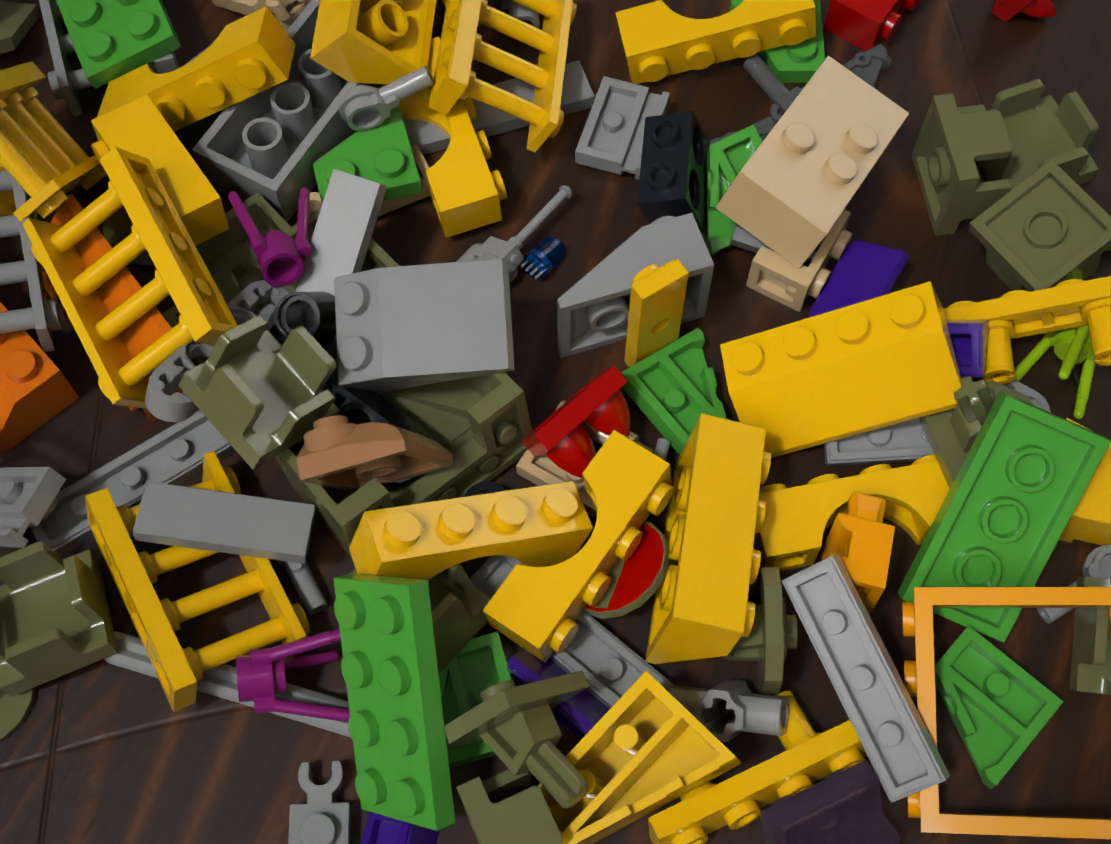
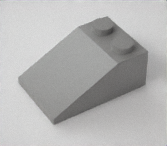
(598, 304)
(423, 324)

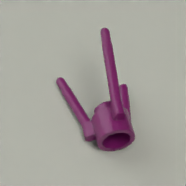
(276, 251)
(263, 675)

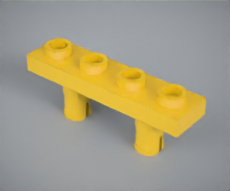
(1037, 312)
(741, 797)

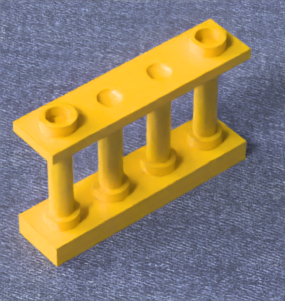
(463, 44)
(37, 147)
(177, 273)
(159, 619)

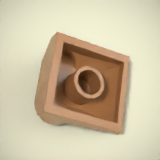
(352, 454)

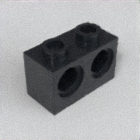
(673, 167)

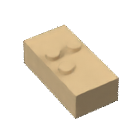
(812, 162)

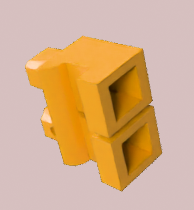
(862, 545)

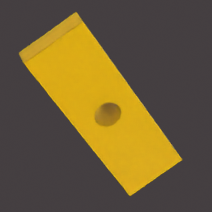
(655, 309)

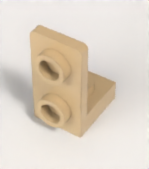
(791, 285)

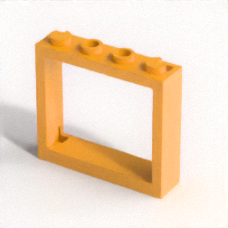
(920, 682)

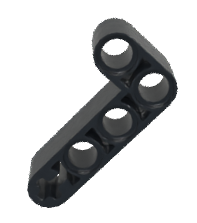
(350, 401)

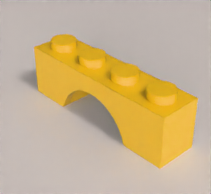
(667, 43)
(239, 64)
(460, 181)
(801, 514)
(423, 539)
(541, 603)

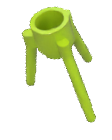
(1072, 347)

